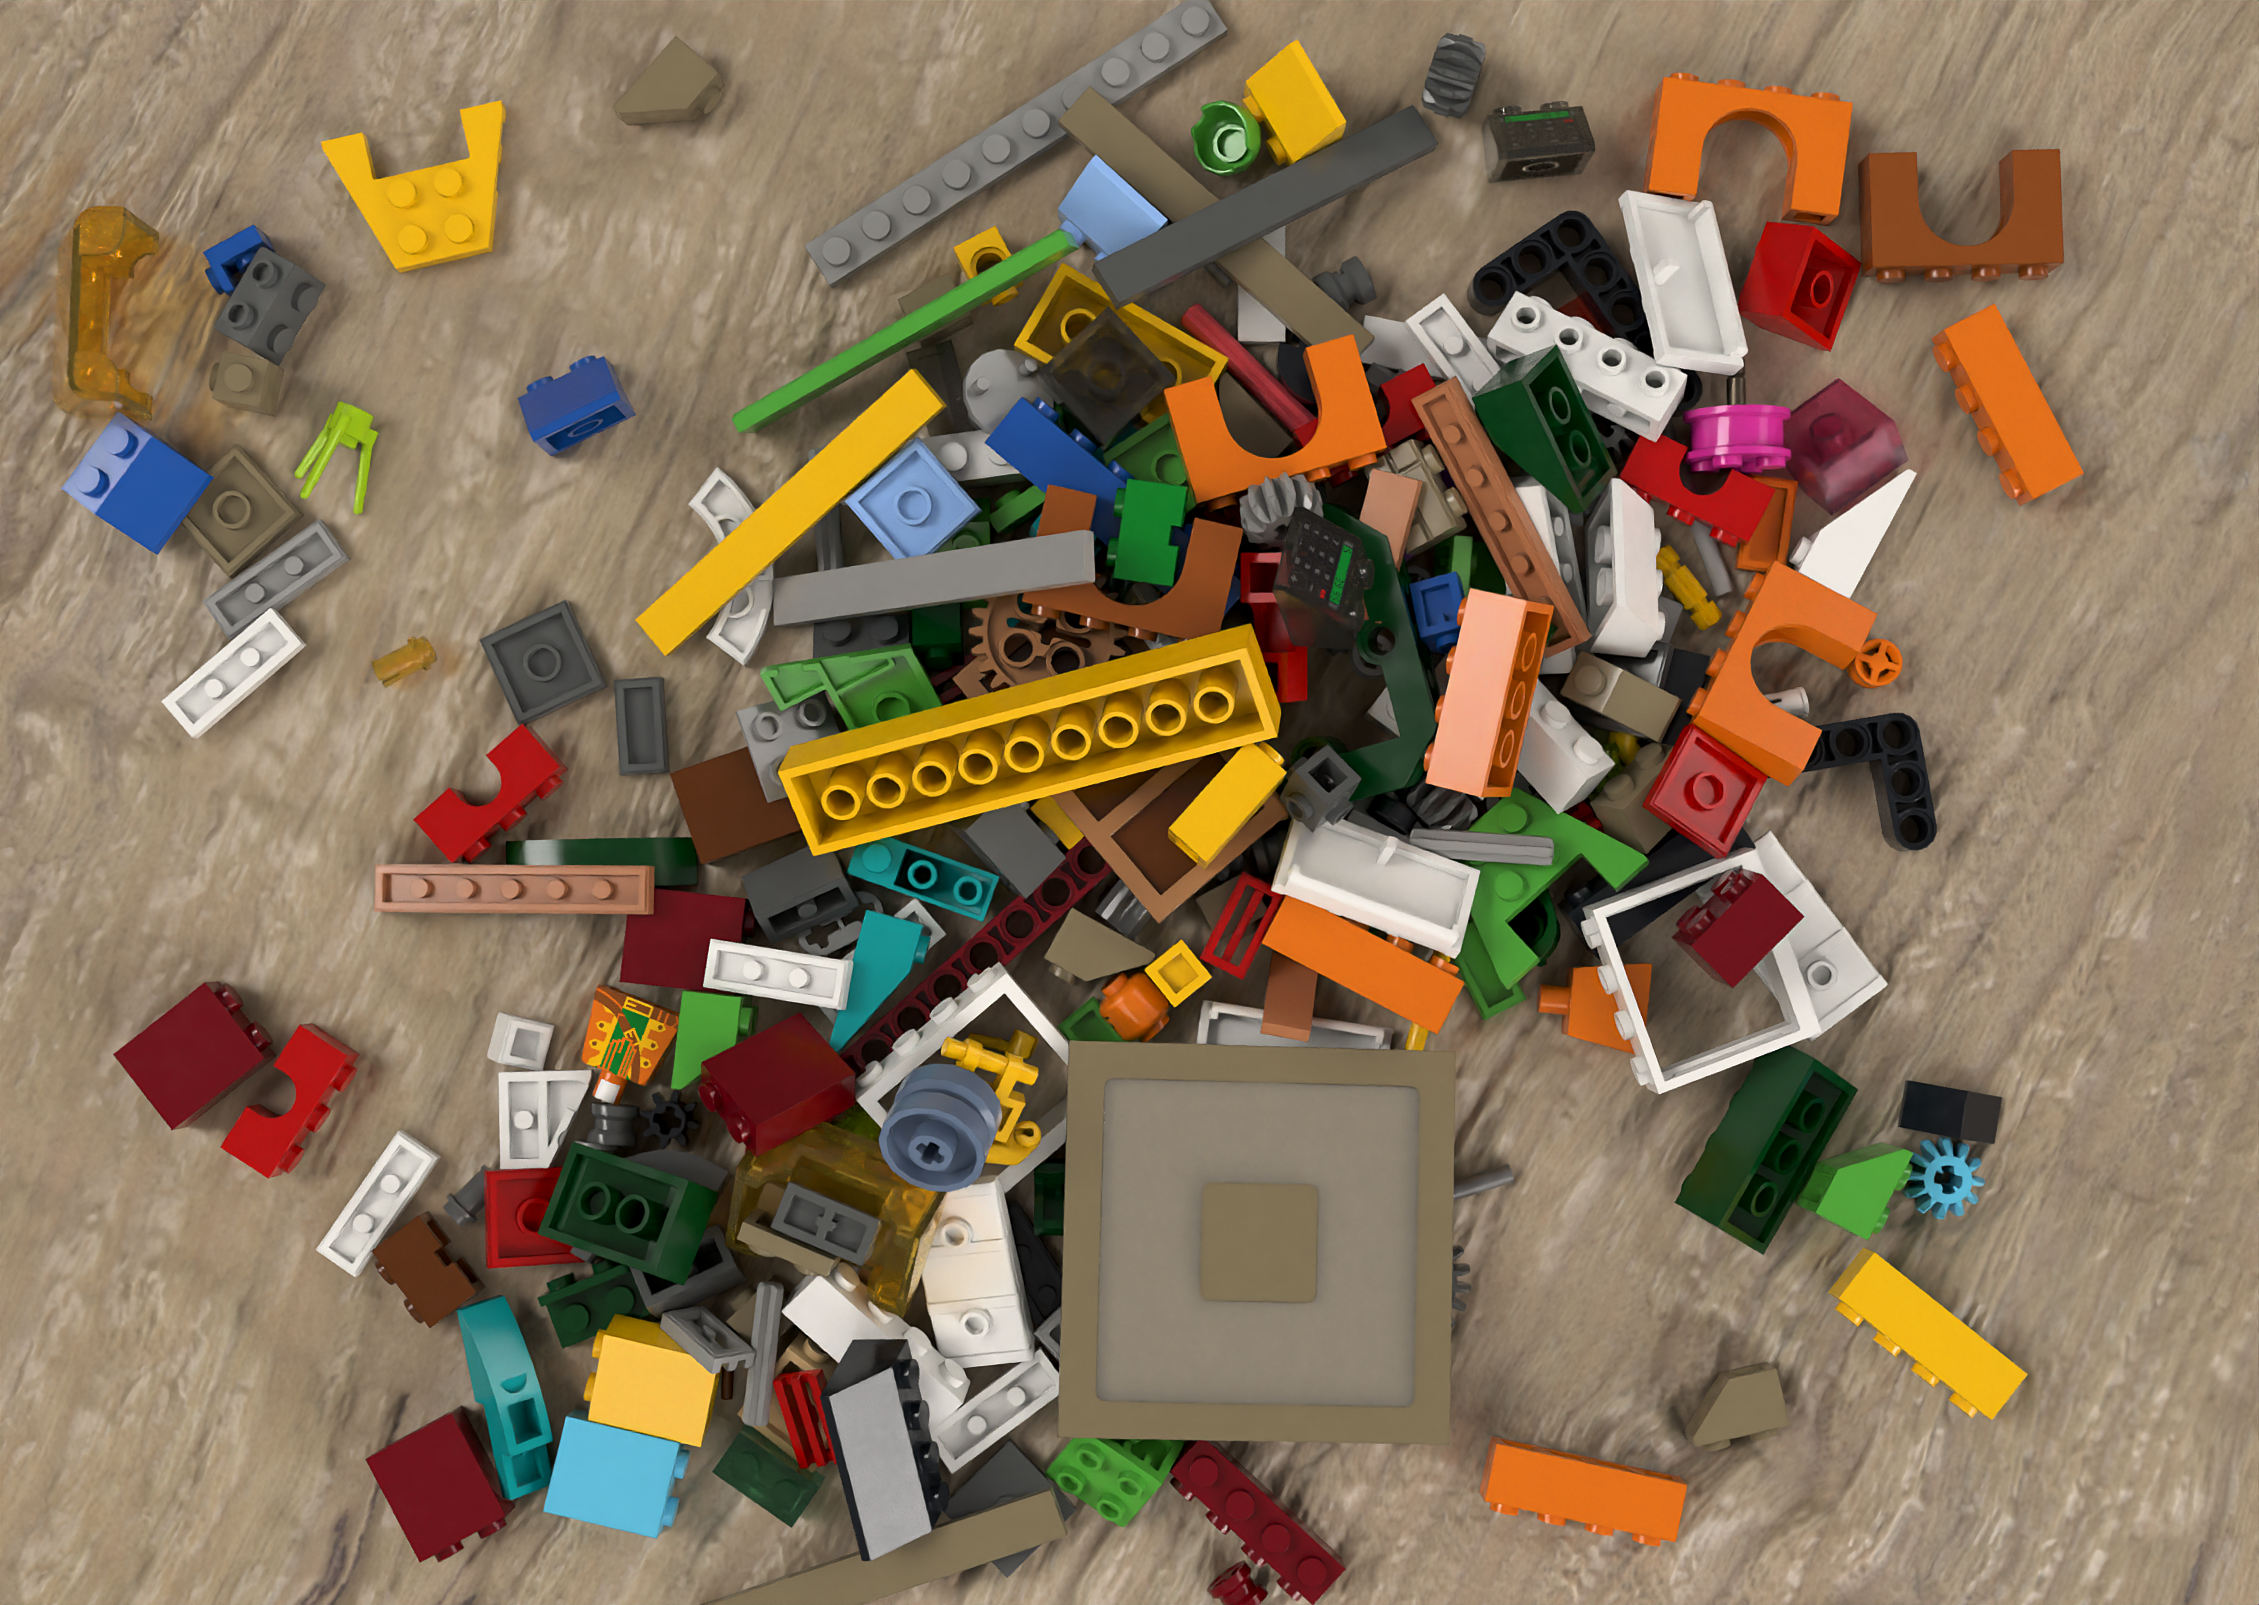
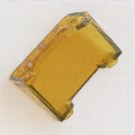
(96, 247)
(857, 1175)

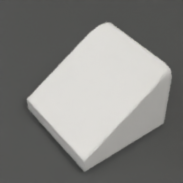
(520, 1041)

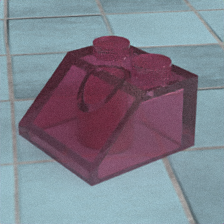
(1840, 446)

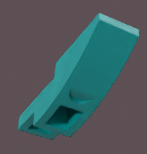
(510, 1393)

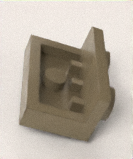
(769, 1242)

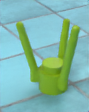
(344, 428)

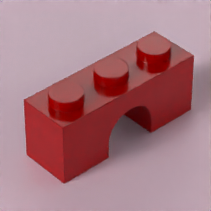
(1401, 419)
(1729, 512)
(1283, 661)
(526, 772)
(317, 1068)

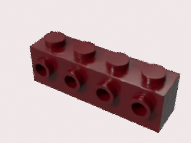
(1258, 1517)

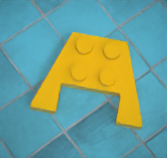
(435, 210)

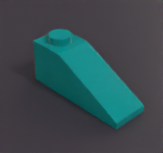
(881, 963)

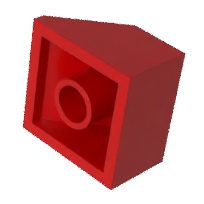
(1798, 284)

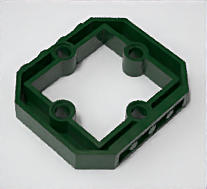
(1406, 670)

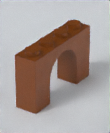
(1901, 244)
(1186, 612)

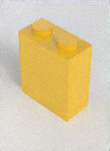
(1228, 802)
(649, 1383)

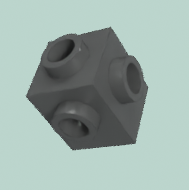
(1319, 789)

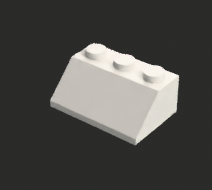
(1623, 574)

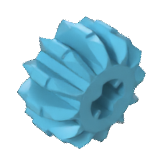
(1952, 1161)

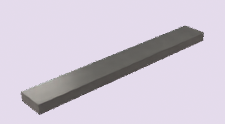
(1264, 207)

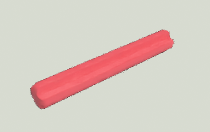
(1246, 368)

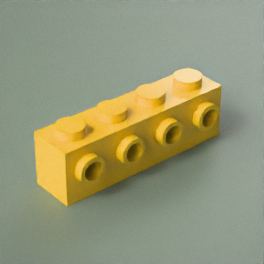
(1927, 1333)

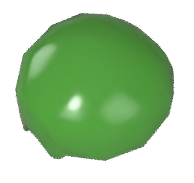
(1226, 138)

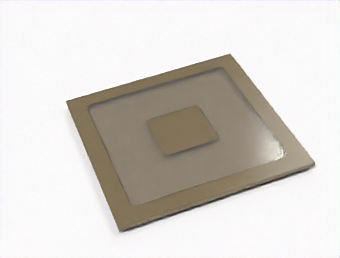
(1257, 1243)

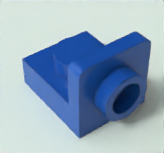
(234, 256)
(1436, 610)

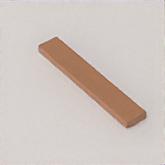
(1498, 509)
(514, 889)

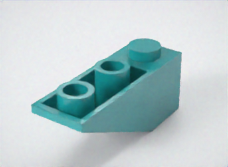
(925, 876)

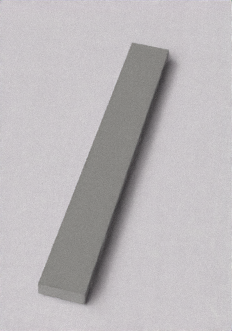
(935, 579)

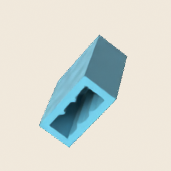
(615, 1477)

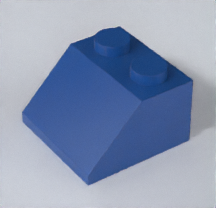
(574, 405)
(137, 482)

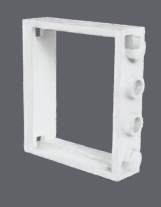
(1780, 963)
(946, 1021)

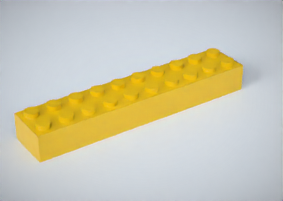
(1032, 740)

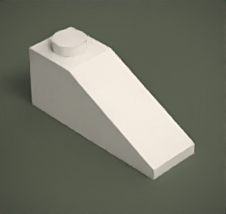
(1845, 546)

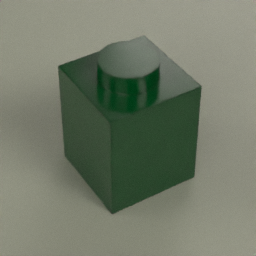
(938, 635)

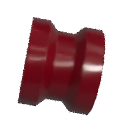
(1237, 1586)

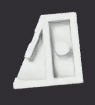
(537, 1114)

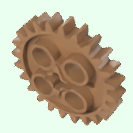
(1038, 666)

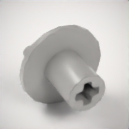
(996, 385)

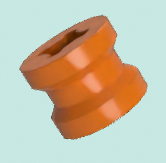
(1884, 664)

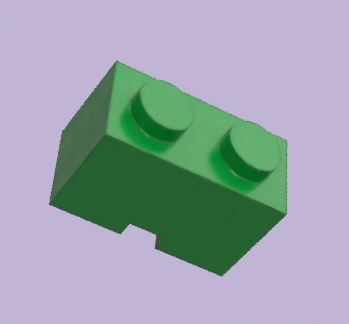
(1146, 532)

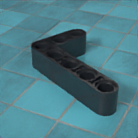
(1571, 262)
(1884, 763)

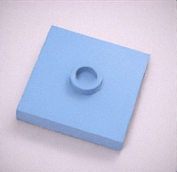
(913, 503)

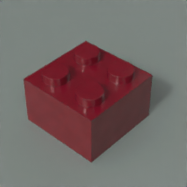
(1736, 925)

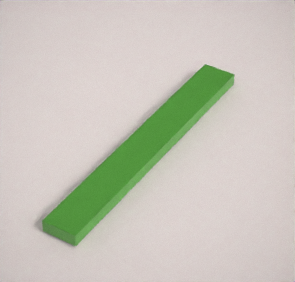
(905, 331)

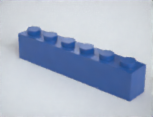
(1051, 456)

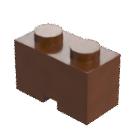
(426, 1271)

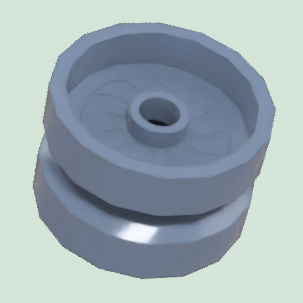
(940, 1127)

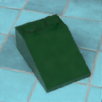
(1546, 427)
(628, 1213)

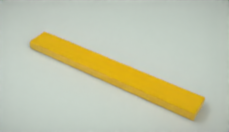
(791, 512)

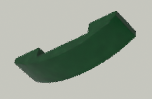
(673, 857)

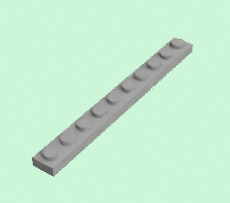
(1012, 142)

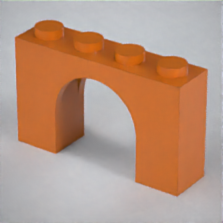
(1809, 129)
(1344, 435)
(1786, 610)

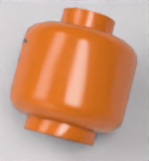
(1134, 1006)

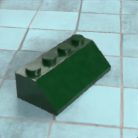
(1766, 1146)

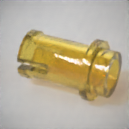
(404, 661)

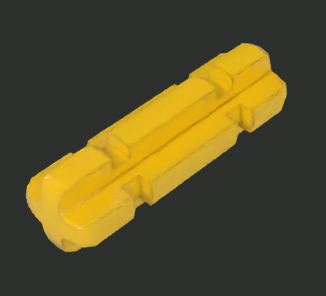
(1687, 589)

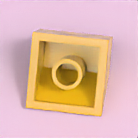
(1293, 106)

